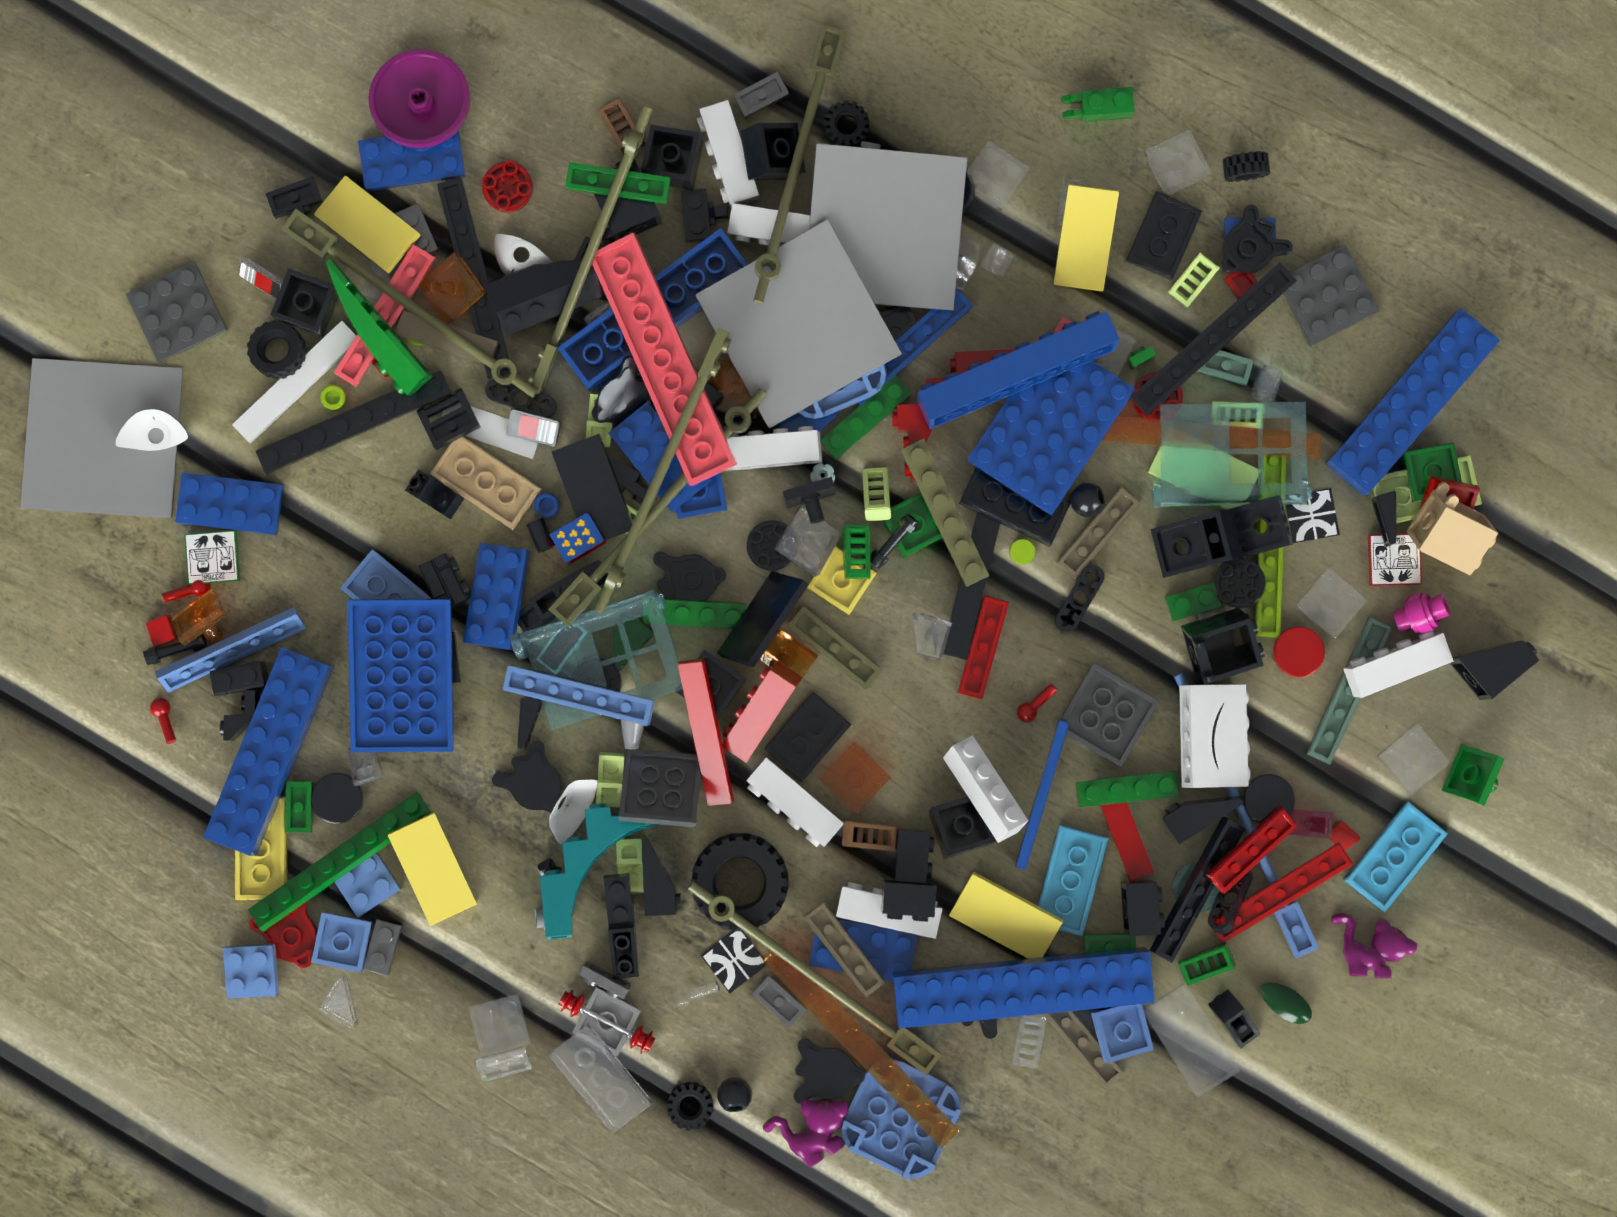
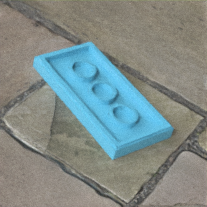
(1395, 856)
(1072, 877)

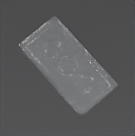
(1190, 1040)
(600, 1078)

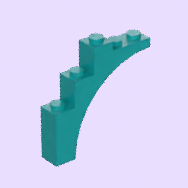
(561, 890)

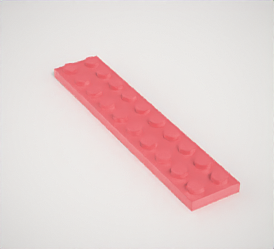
(661, 356)

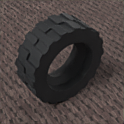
(259, 341)

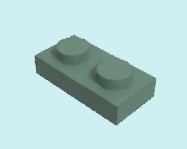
(1228, 367)

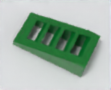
(856, 531)
(1213, 951)

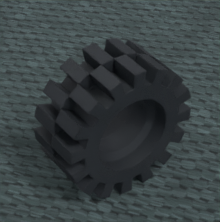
(840, 111)
(1246, 166)
(685, 1121)

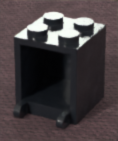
(629, 215)
(1213, 649)

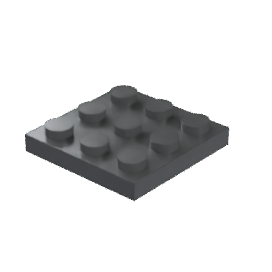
(1329, 295)
(176, 312)
(1108, 714)
(660, 788)

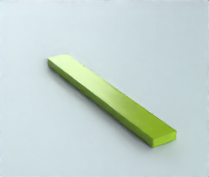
(1271, 562)

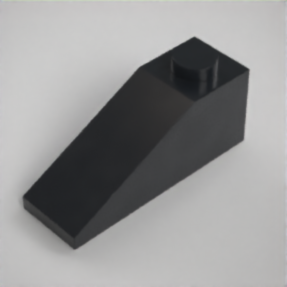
(1193, 816)
(659, 890)

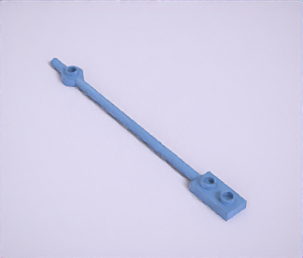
(1290, 916)

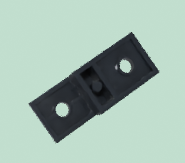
(1221, 536)

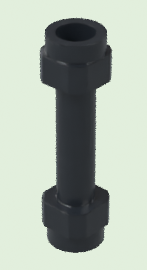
(907, 524)
(154, 655)

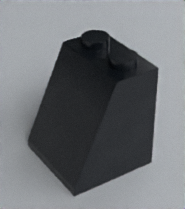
(1495, 668)

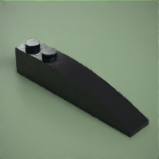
(539, 293)

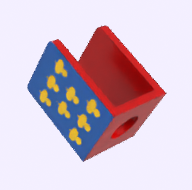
(577, 538)

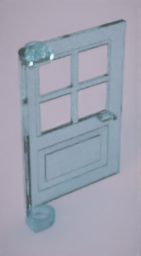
(1199, 451)
(574, 655)

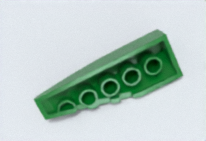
(381, 340)

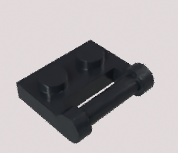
(452, 425)

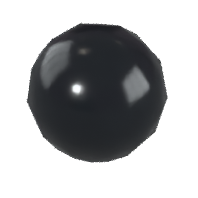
(1087, 500)
(734, 1094)

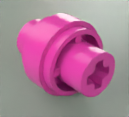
(1422, 613)

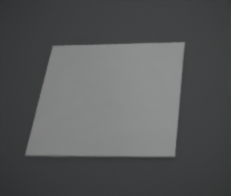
(894, 219)
(808, 333)
(73, 436)

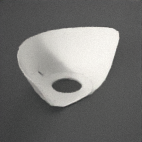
(504, 248)
(136, 429)
(568, 818)

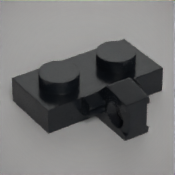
(294, 196)
(699, 214)

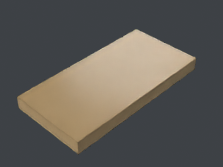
(486, 482)

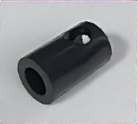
(540, 535)

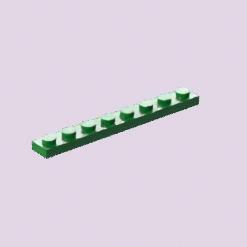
(336, 863)

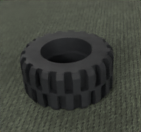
(764, 855)

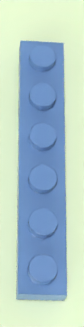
(230, 649)
(579, 695)

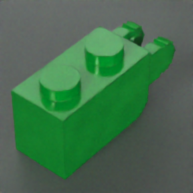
(1101, 104)

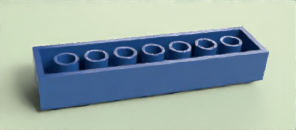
(600, 347)
(1018, 369)
(1412, 402)
(268, 752)

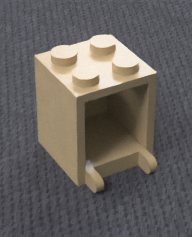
(1452, 531)

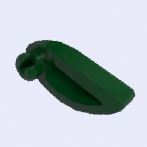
(1286, 1003)

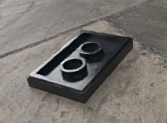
(1163, 235)
(807, 736)

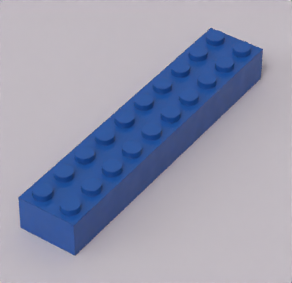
(1023, 987)

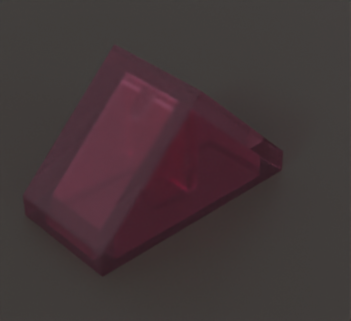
(1312, 823)

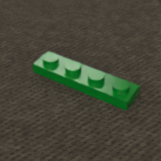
(600, 179)
(865, 418)
(701, 613)
(1127, 789)

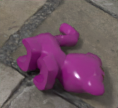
(1387, 943)
(822, 1119)

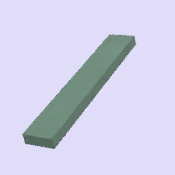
(1342, 703)

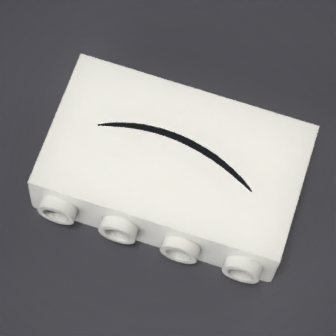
(1214, 736)

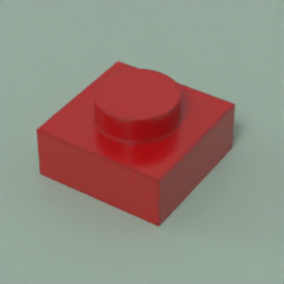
(1240, 283)

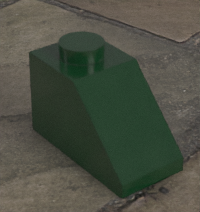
(637, 637)

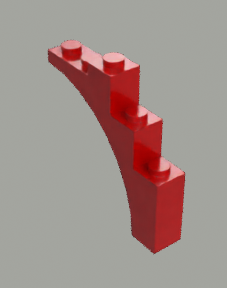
(909, 417)

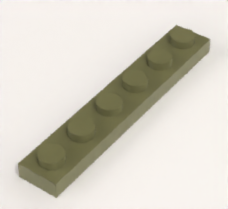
(944, 512)

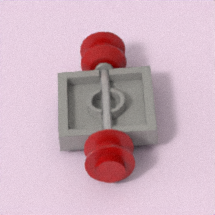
(609, 1018)

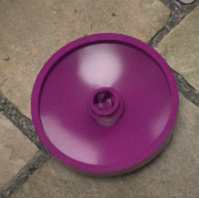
(419, 98)

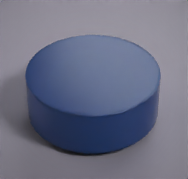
(547, 505)

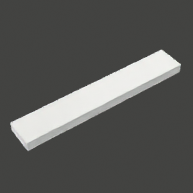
(290, 389)

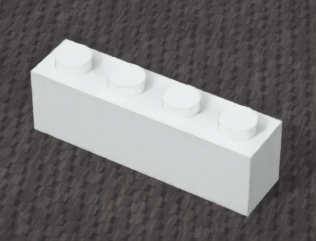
(728, 153)
(758, 223)
(776, 449)
(1397, 664)
(985, 789)
(795, 802)
(866, 908)

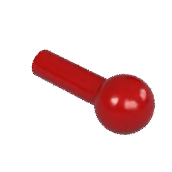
(198, 588)
(160, 708)
(1028, 711)

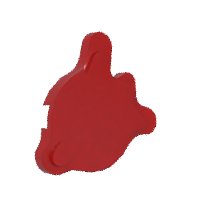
(292, 936)

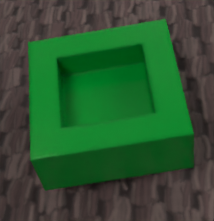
(1140, 356)

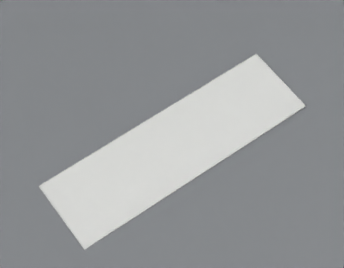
(494, 431)

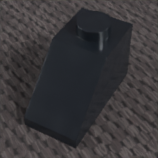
(1234, 1018)

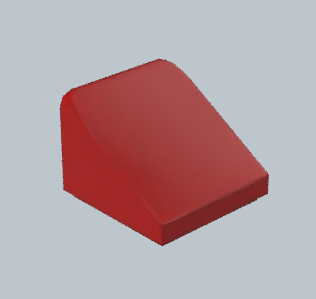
(161, 630)
(1344, 834)

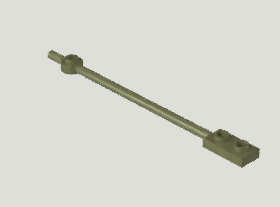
(824, 66)
(323, 242)
(549, 353)
(709, 368)
(585, 588)
(900, 1040)

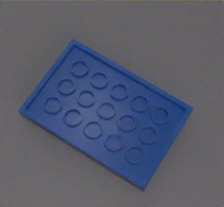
(1051, 432)
(400, 675)

